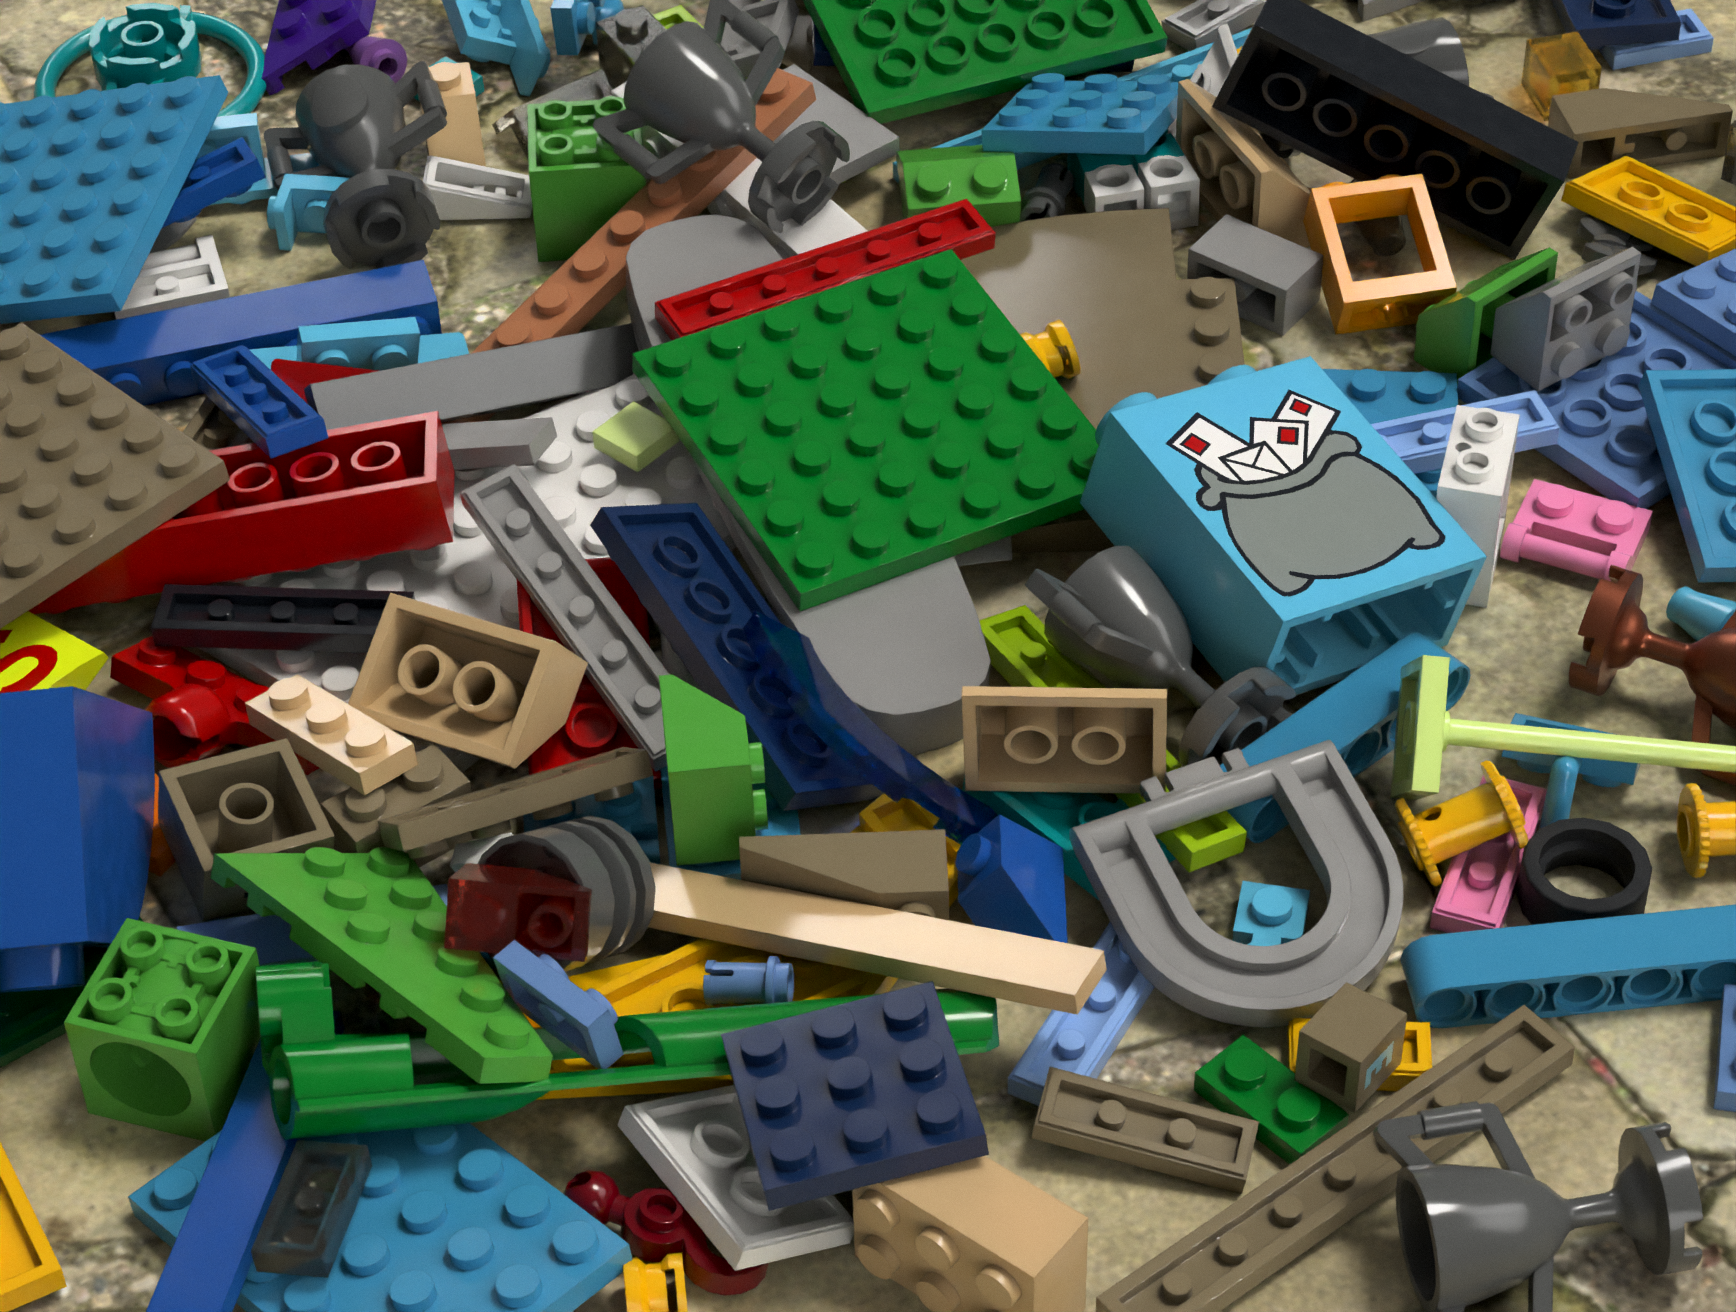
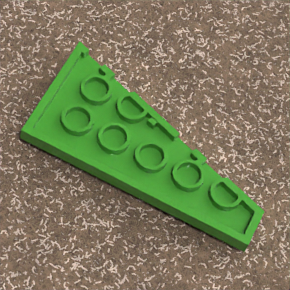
(386, 928)

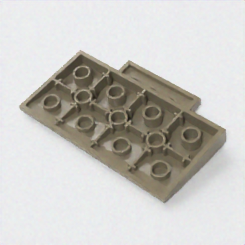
(1127, 316)

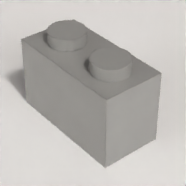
(1271, 274)

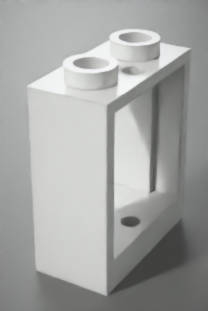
(1478, 481)

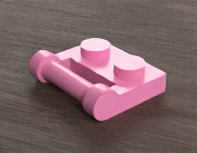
(1575, 531)

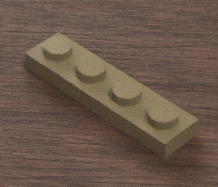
(490, 809)

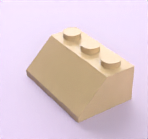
(1238, 168)
(466, 682)
(1063, 738)

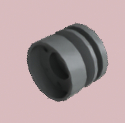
(596, 856)

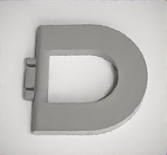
(1231, 978)

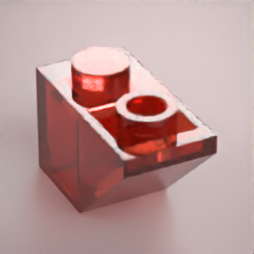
(503, 904)

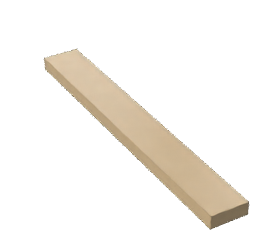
(876, 939)

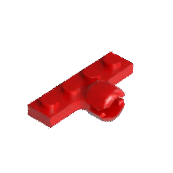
(193, 703)

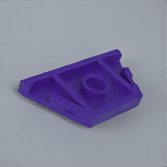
(312, 33)

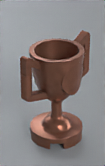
(1619, 634)

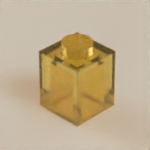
(1558, 67)

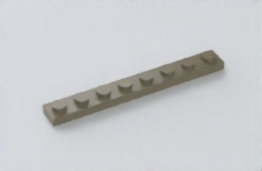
(1337, 1176)

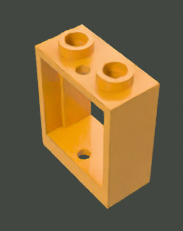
(1384, 300)

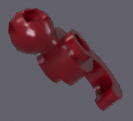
(659, 1226)

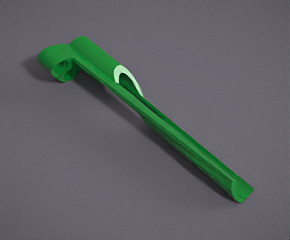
(399, 1082)

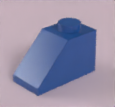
(1013, 881)

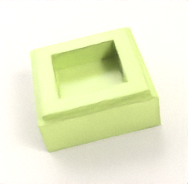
(635, 436)

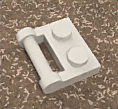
(177, 279)

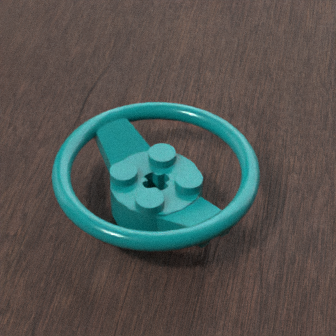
(155, 47)

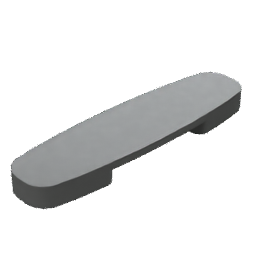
(889, 647)

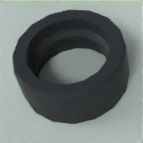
(1586, 844)

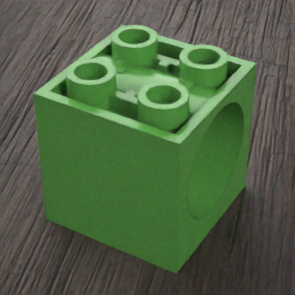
(575, 174)
(166, 1029)

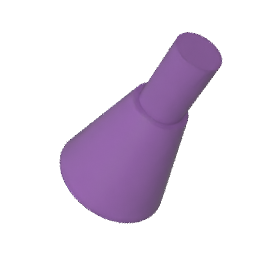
(380, 53)

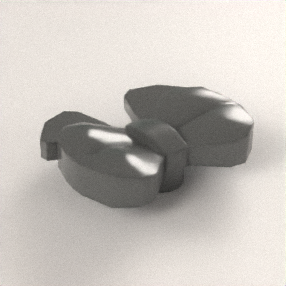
(1607, 240)

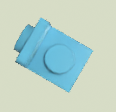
(300, 206)

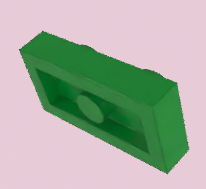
(1260, 1088)

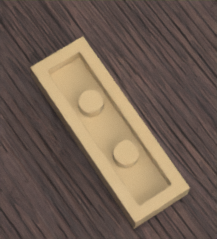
(331, 734)

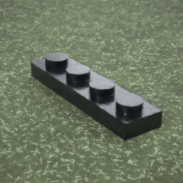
(268, 618)

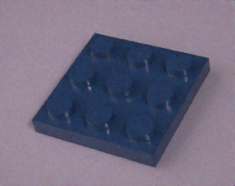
(853, 1095)

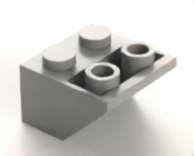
(1568, 320)

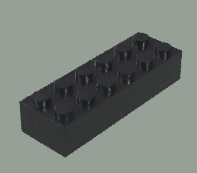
(1390, 114)

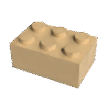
(973, 1240)

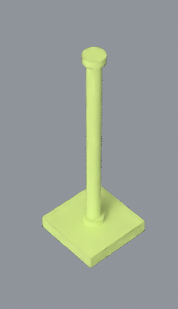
(1427, 729)

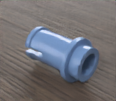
(748, 982)

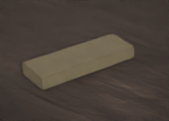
(1145, 1130)

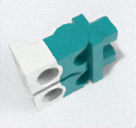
(1139, 181)

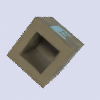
(1350, 1047)

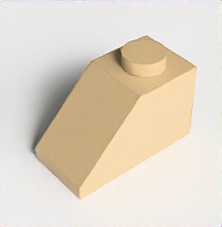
(462, 135)

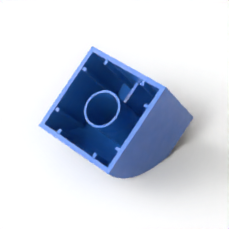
(70, 830)

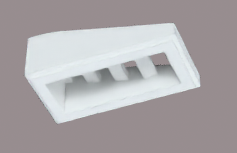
(476, 191)

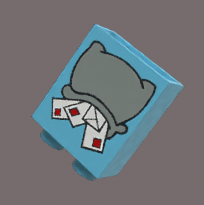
(1280, 523)

